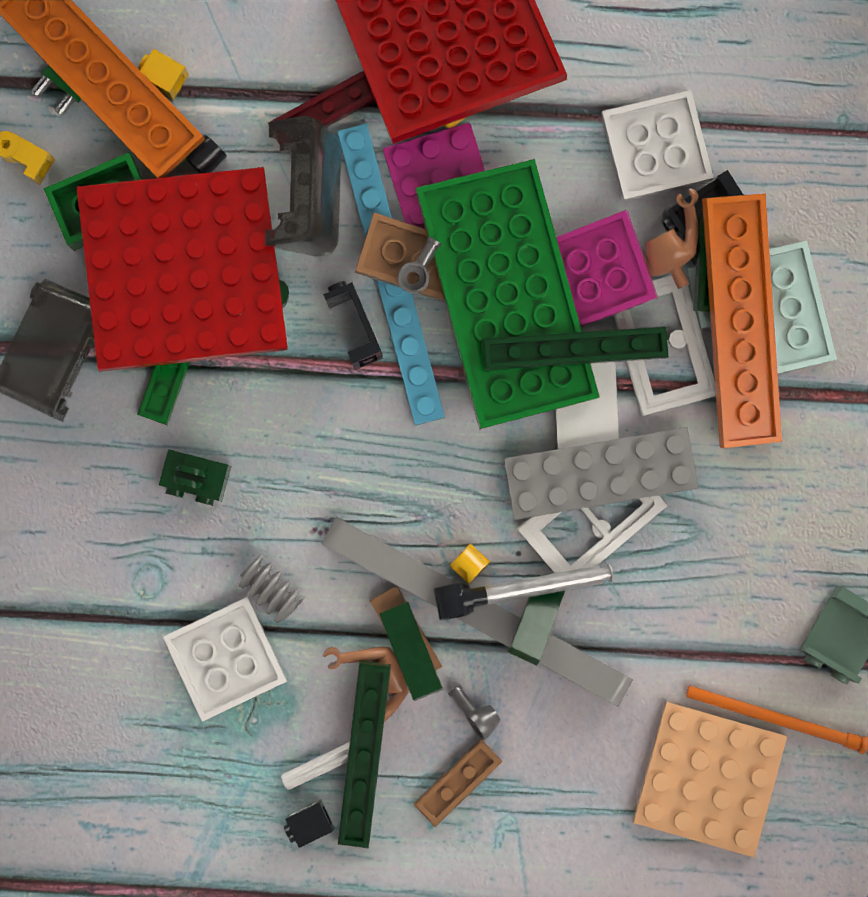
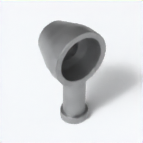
(419, 268)
(481, 719)

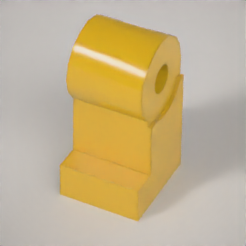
(18, 150)
(469, 564)

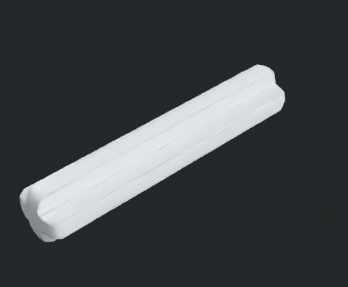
(316, 767)

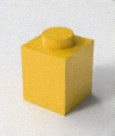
(163, 73)

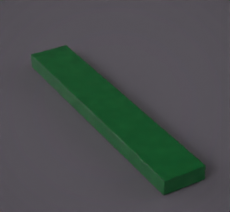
(574, 348)
(364, 754)

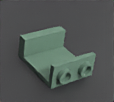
(840, 636)

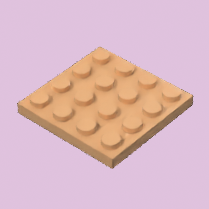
(709, 779)

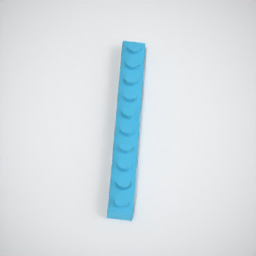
(397, 303)

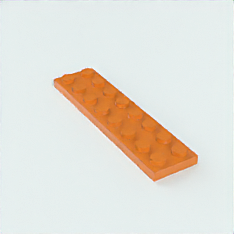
(105, 81)
(742, 320)

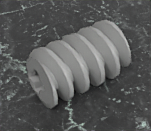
(269, 589)

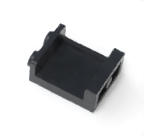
(674, 216)

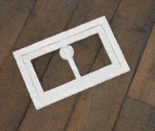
(678, 339)
(608, 544)

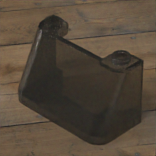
(314, 187)
(48, 349)

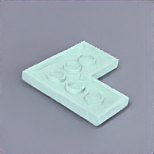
(798, 310)

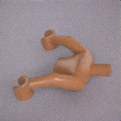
(668, 251)
(385, 655)

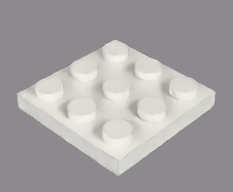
(657, 145)
(225, 659)

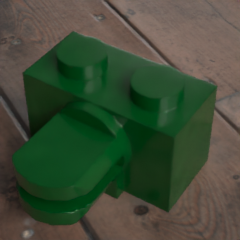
(195, 476)

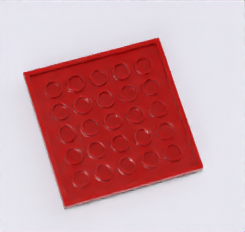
(448, 57)
(181, 269)

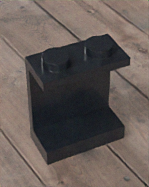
(370, 352)

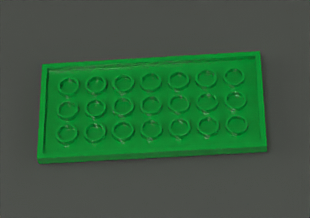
(504, 280)

